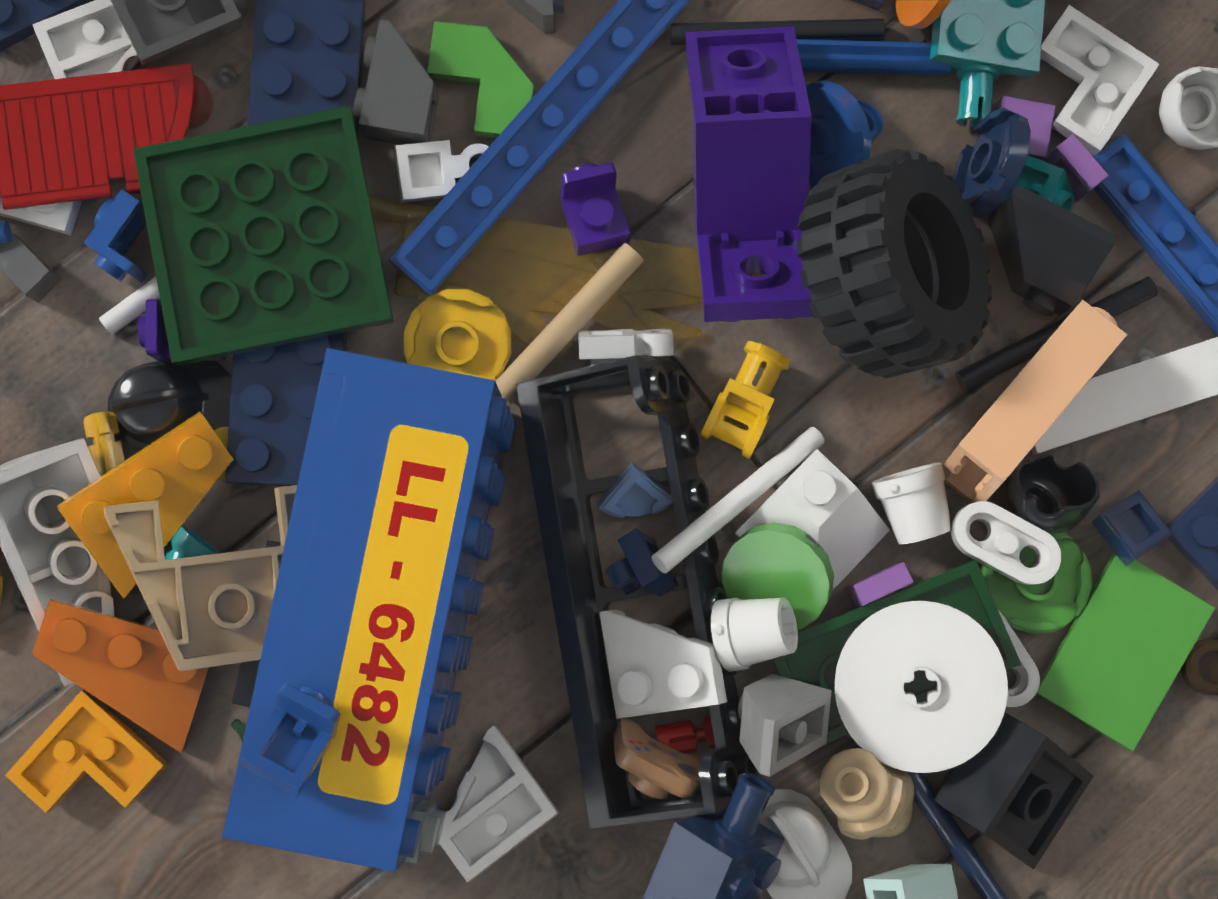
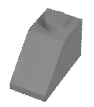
(782, 721)

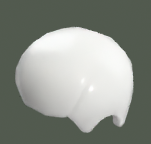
(1191, 108)

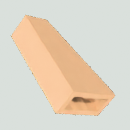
(1032, 402)

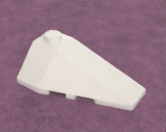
(38, 540)

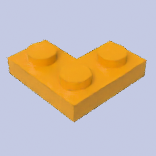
(84, 741)

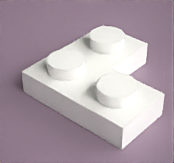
(1107, 75)

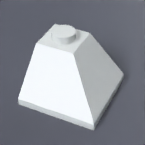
(827, 509)

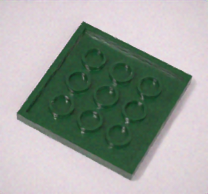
(262, 236)

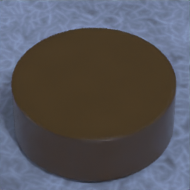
(1201, 667)

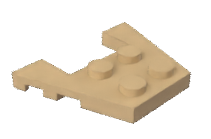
(205, 605)

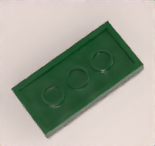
(822, 644)

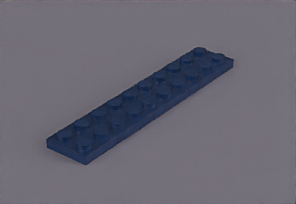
(302, 63)

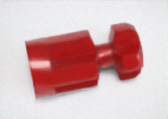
(684, 737)

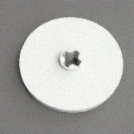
(957, 715)

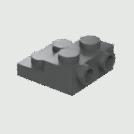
(170, 25)

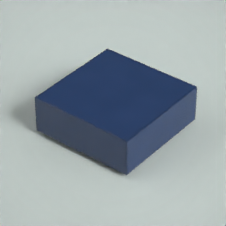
(1132, 528)

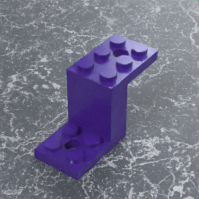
(749, 171)

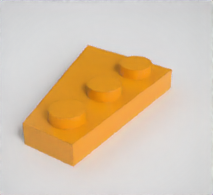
(172, 470)

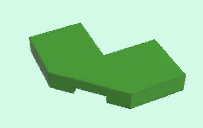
(477, 57)

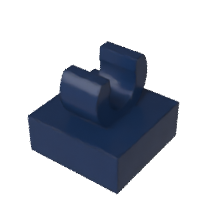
(638, 568)

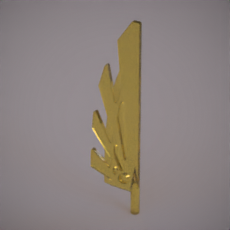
(538, 270)

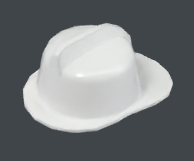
(812, 853)

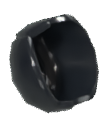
(1051, 494)

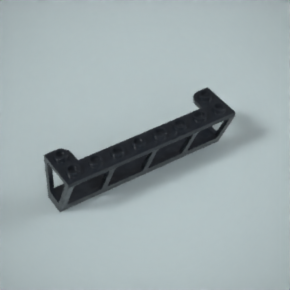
(580, 590)

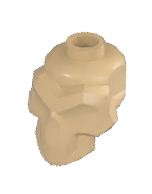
(867, 795)

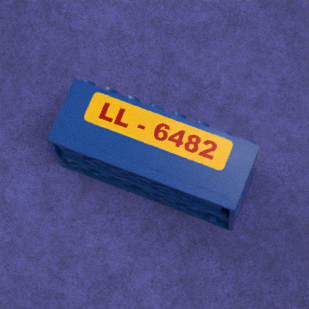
(377, 605)

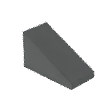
(27, 269)

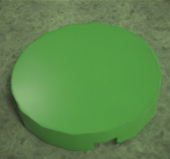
(779, 563)
(1048, 604)

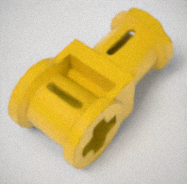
(744, 403)

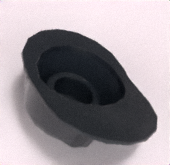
(163, 395)

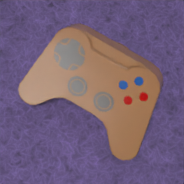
(654, 766)

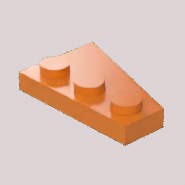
(122, 667)

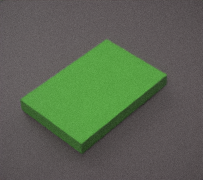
(1124, 651)

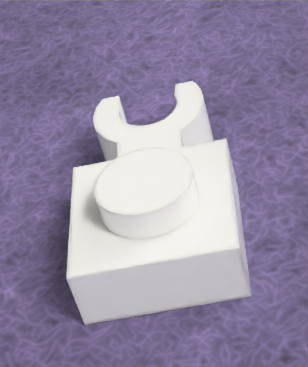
(430, 169)
(616, 344)

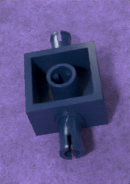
(721, 851)

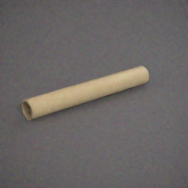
(569, 321)

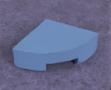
(635, 495)

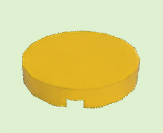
(459, 334)

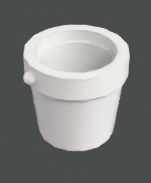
(915, 502)
(752, 631)

